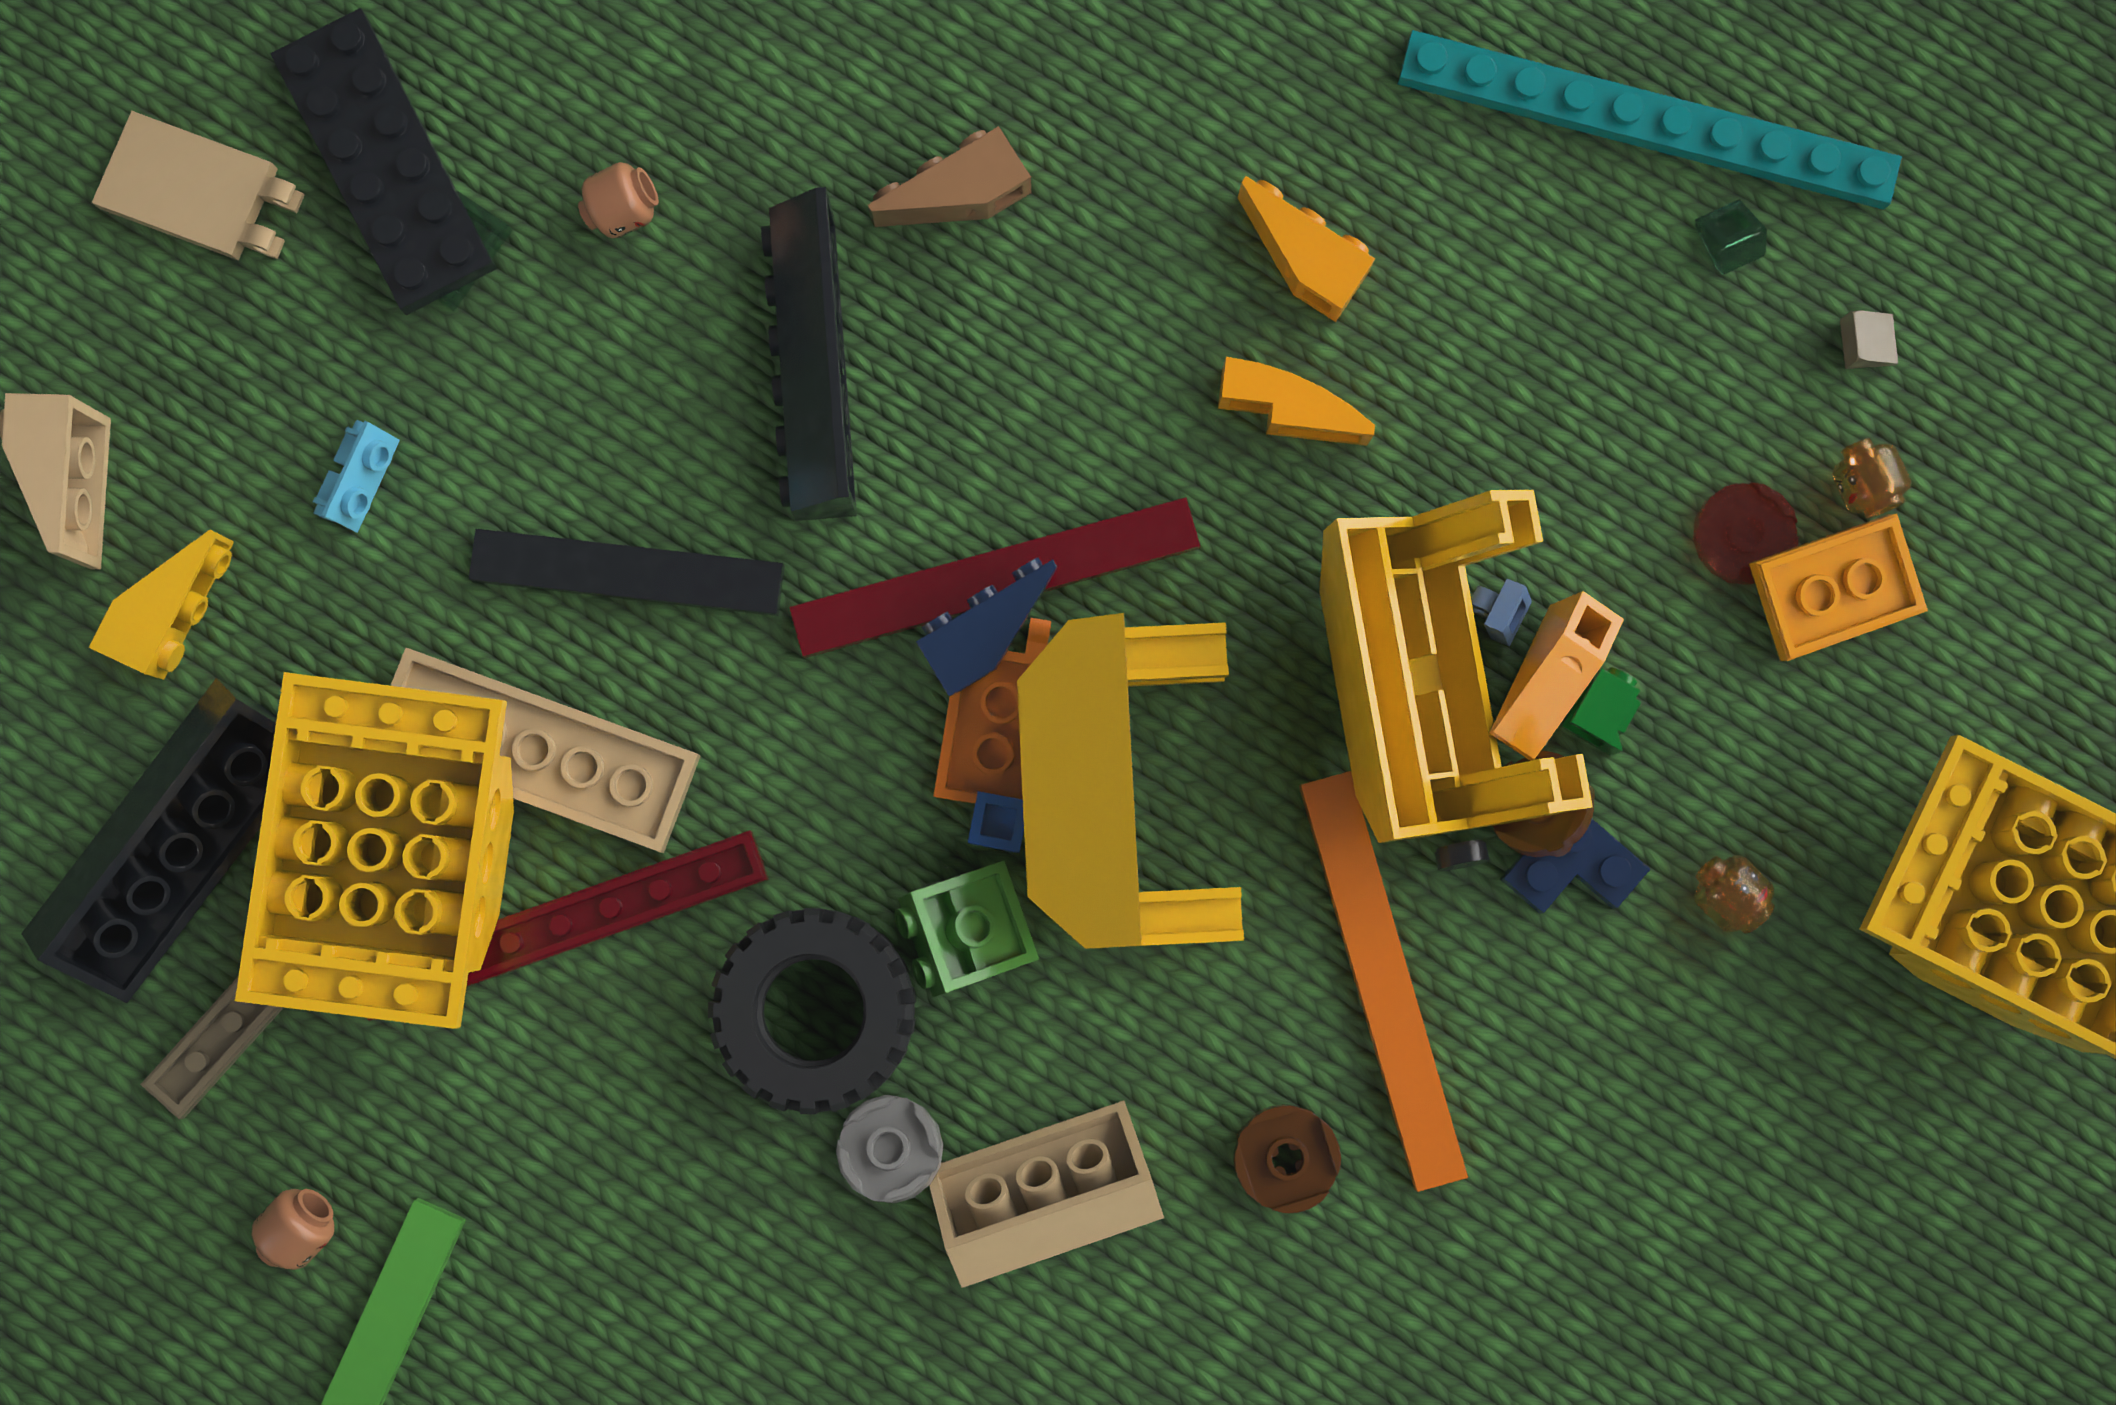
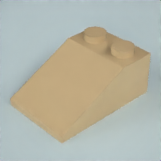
(61, 467)

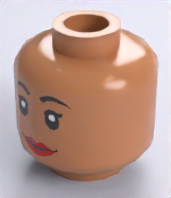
(618, 200)
(293, 1229)

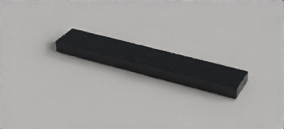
(626, 572)

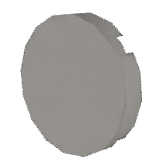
(889, 1149)

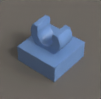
(1503, 610)

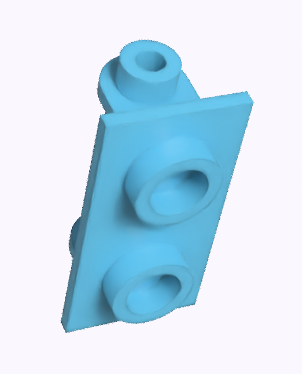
(365, 457)

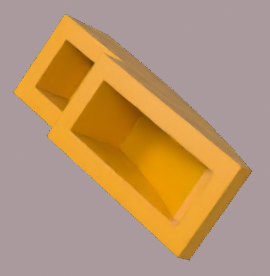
(1292, 404)

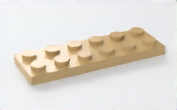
(572, 758)

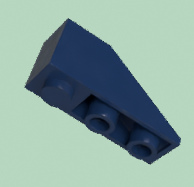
(978, 639)

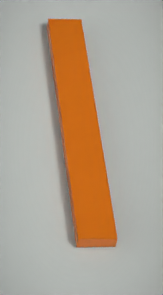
(1383, 982)

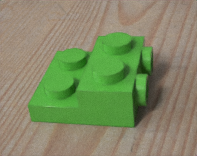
(965, 929)

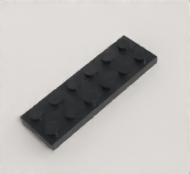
(383, 161)

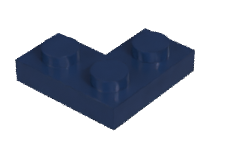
(1594, 860)

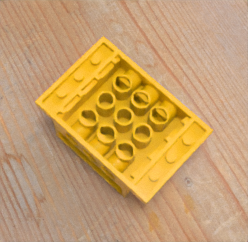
(377, 851)
(2007, 898)

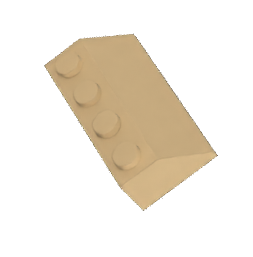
(1043, 1194)

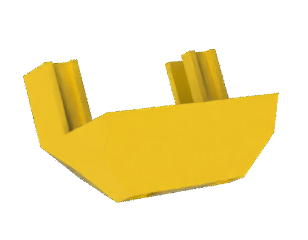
(1416, 673)
(1082, 783)

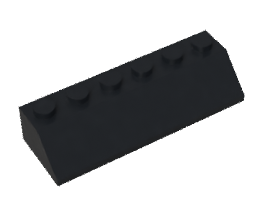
(811, 358)
(161, 848)

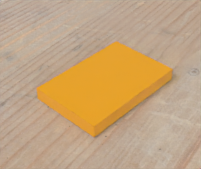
(1838, 587)

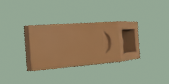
(962, 187)

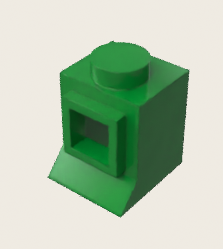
(1604, 710)

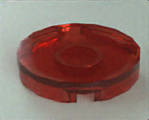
(1741, 527)

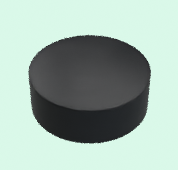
(1461, 855)

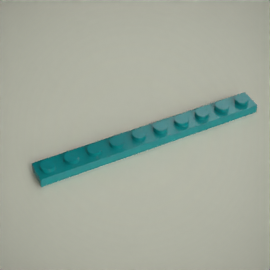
(1650, 120)

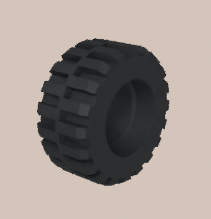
(741, 1023)

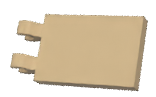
(193, 188)

